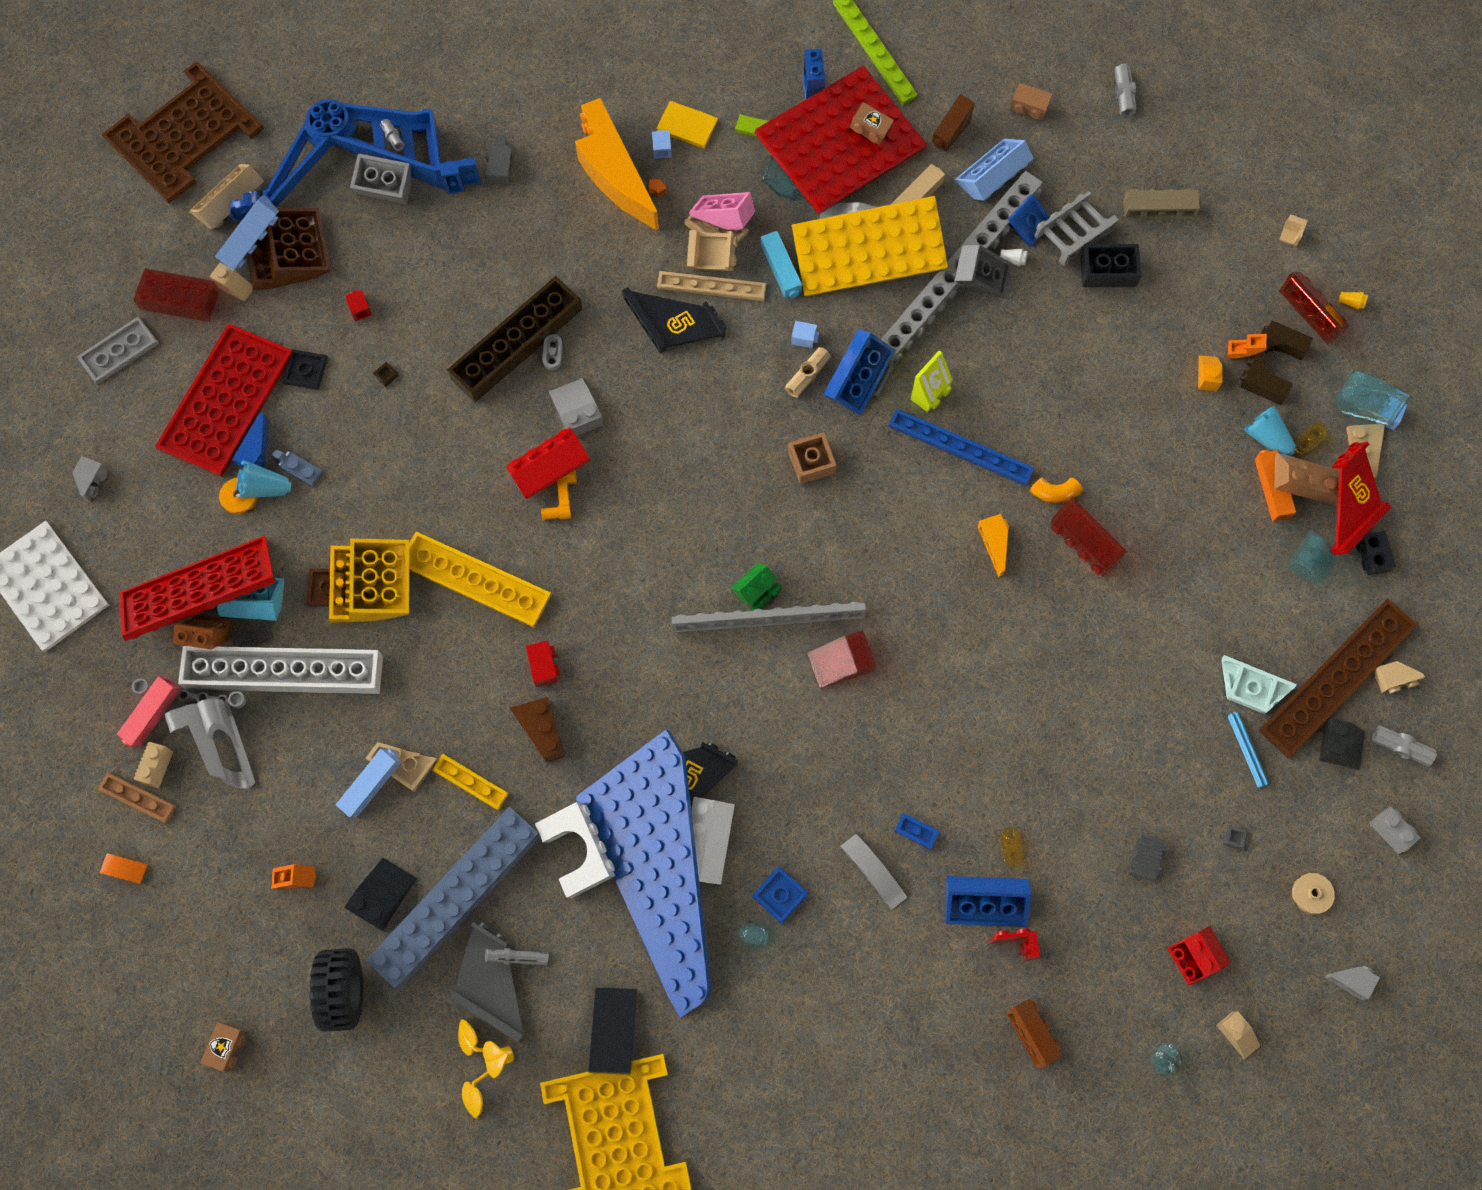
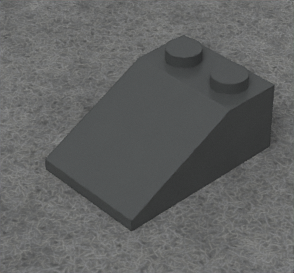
(982, 270)

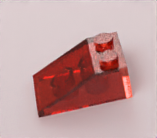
(842, 659)

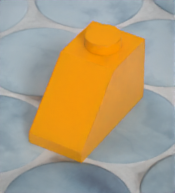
(1209, 373)

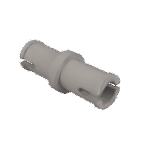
(392, 135)

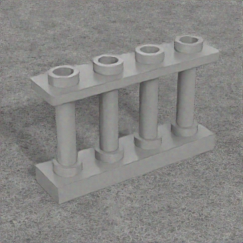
(1093, 234)

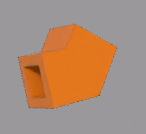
(657, 187)

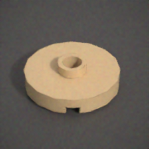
(1303, 895)

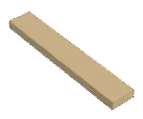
(711, 286)

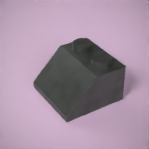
(1342, 744)

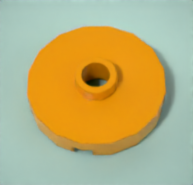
(233, 504)

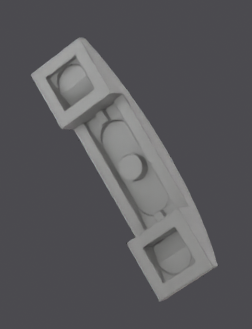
(874, 871)

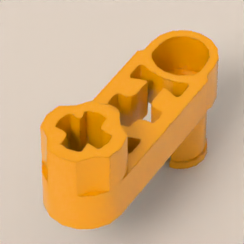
(563, 510)

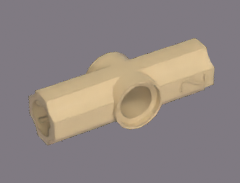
(801, 379)

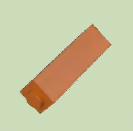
(1279, 502)

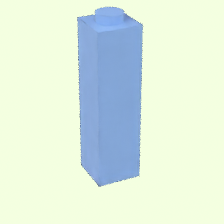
(369, 782)

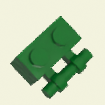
(756, 583)

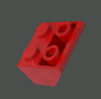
(1199, 955)

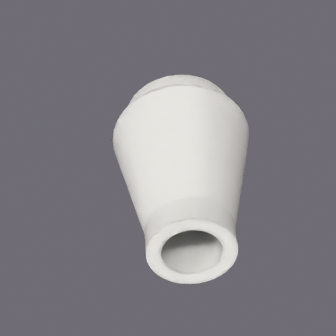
(1015, 256)

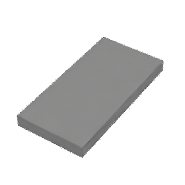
(118, 350)

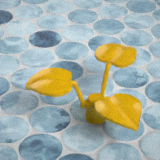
(495, 1061)

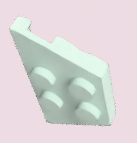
(1253, 686)

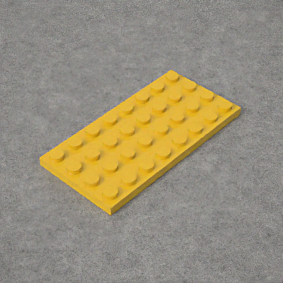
(870, 246)

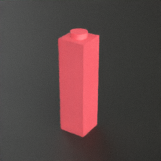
(149, 711)

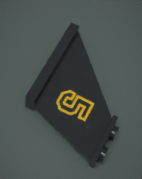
(673, 321)
(706, 768)

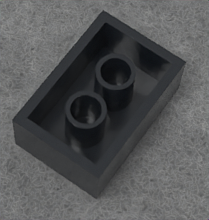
(1110, 265)

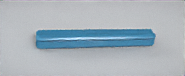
(1248, 749)

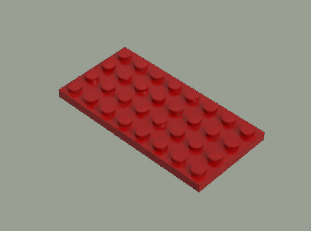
(224, 400)
(195, 588)

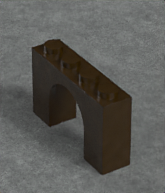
(1258, 377)

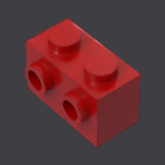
(542, 664)

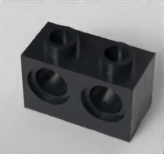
(1380, 552)

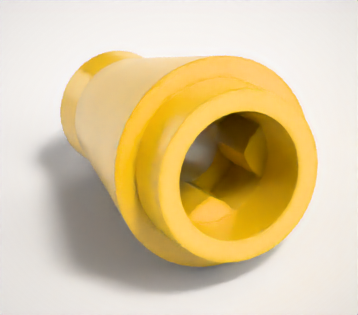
(1353, 299)

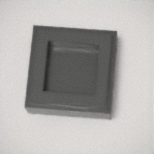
(1235, 837)

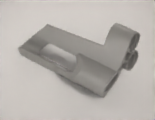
(208, 722)

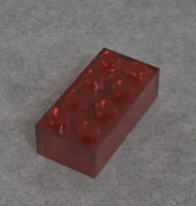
(176, 295)

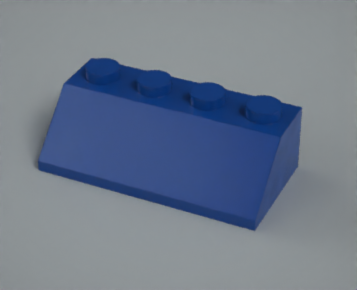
(859, 371)
(987, 901)

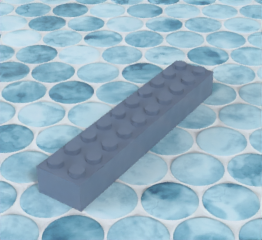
(453, 899)

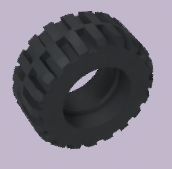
(336, 989)

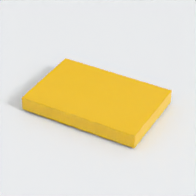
(687, 124)

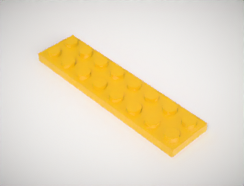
(477, 580)

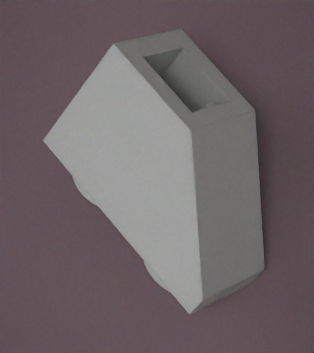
(88, 477)

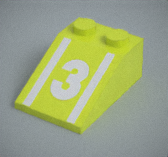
(932, 383)

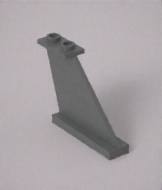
(488, 986)

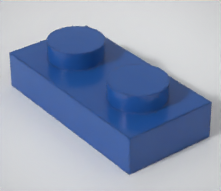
(916, 831)

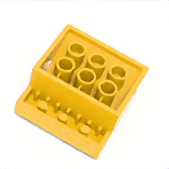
(374, 583)

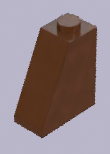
(953, 123)

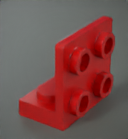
(1030, 943)

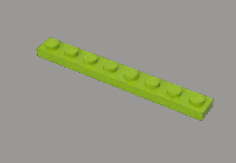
(876, 50)

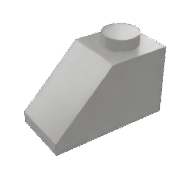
(1356, 981)

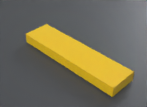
(470, 782)

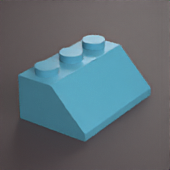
(260, 604)

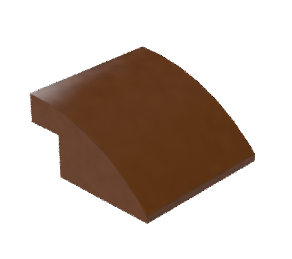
(290, 250)

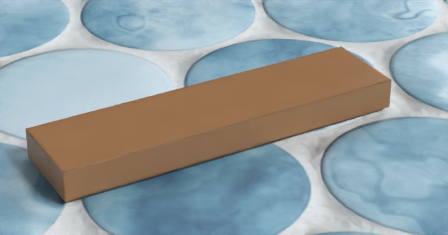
(137, 798)

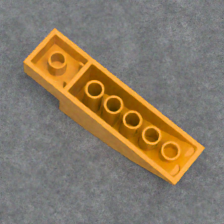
(610, 165)

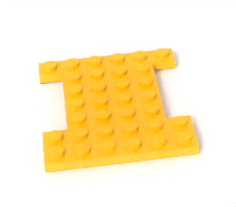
(617, 1129)

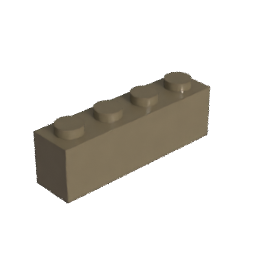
(1161, 203)

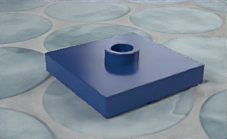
(1027, 218)
(780, 895)

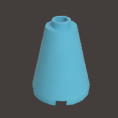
(1272, 432)
(260, 482)

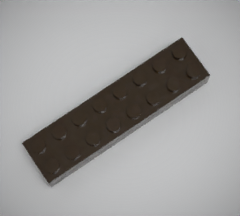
(515, 339)

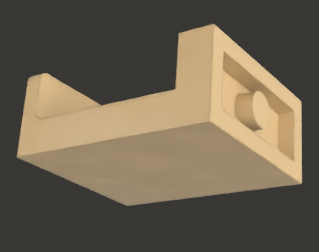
(712, 251)

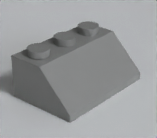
(381, 179)

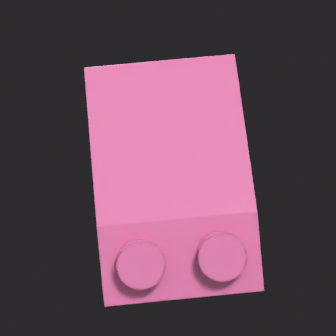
(725, 210)

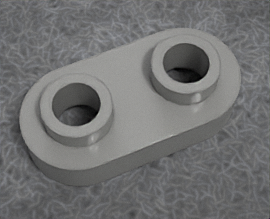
(552, 353)

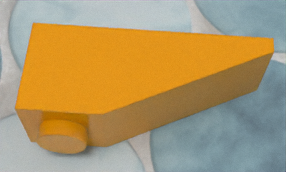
(995, 534)

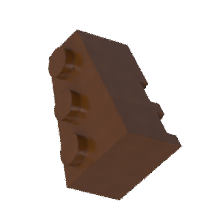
(540, 726)

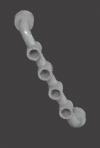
(235, 699)

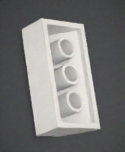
(711, 835)

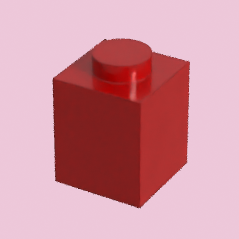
(358, 305)

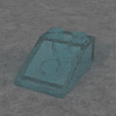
(1370, 398)

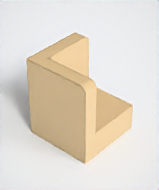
(1293, 230)

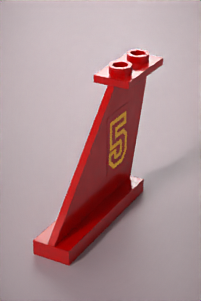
(1358, 499)

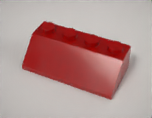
(548, 463)

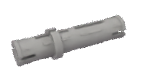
(521, 957)

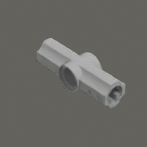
(1125, 90)
(1404, 745)

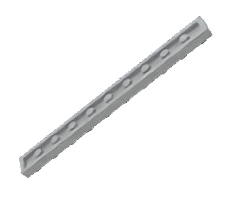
(762, 617)

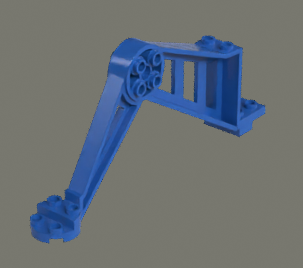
(334, 124)

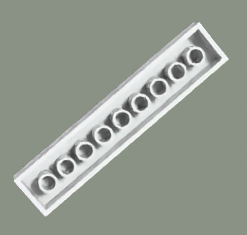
(281, 670)

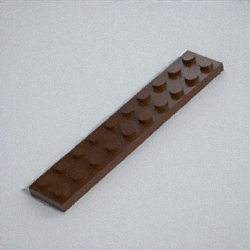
(1337, 678)

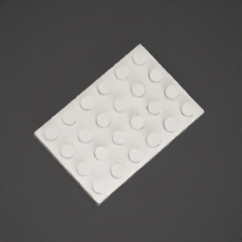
(47, 587)

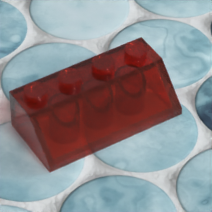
(1313, 307)
(1087, 537)

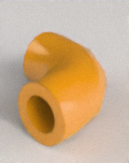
(1056, 493)

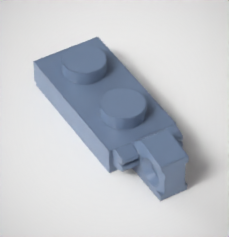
(298, 467)

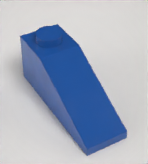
(255, 444)

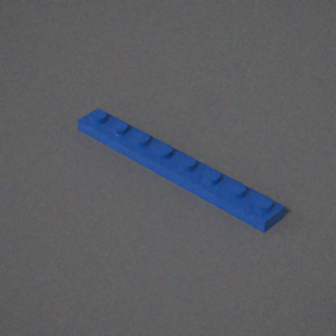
(961, 447)

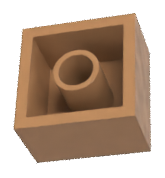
(812, 458)

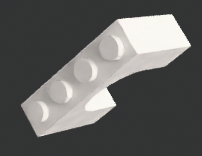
(596, 866)

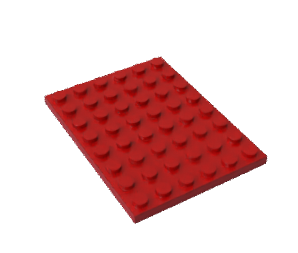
(825, 154)

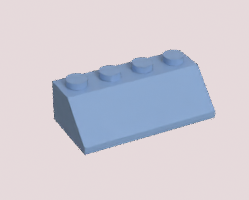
(995, 168)
(247, 233)

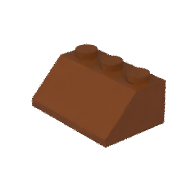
(1034, 1033)

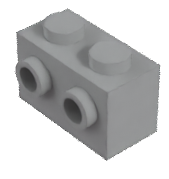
(1395, 830)

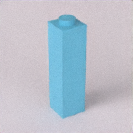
(781, 265)

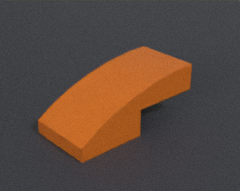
(1243, 348)
(123, 868)

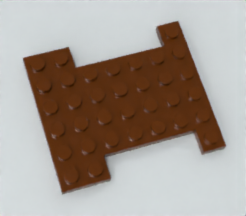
(181, 133)

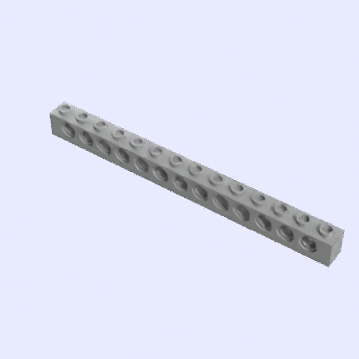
(1025, 184)

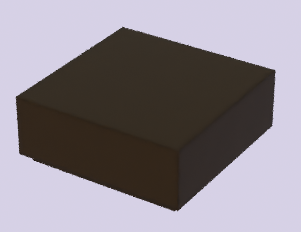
(385, 374)

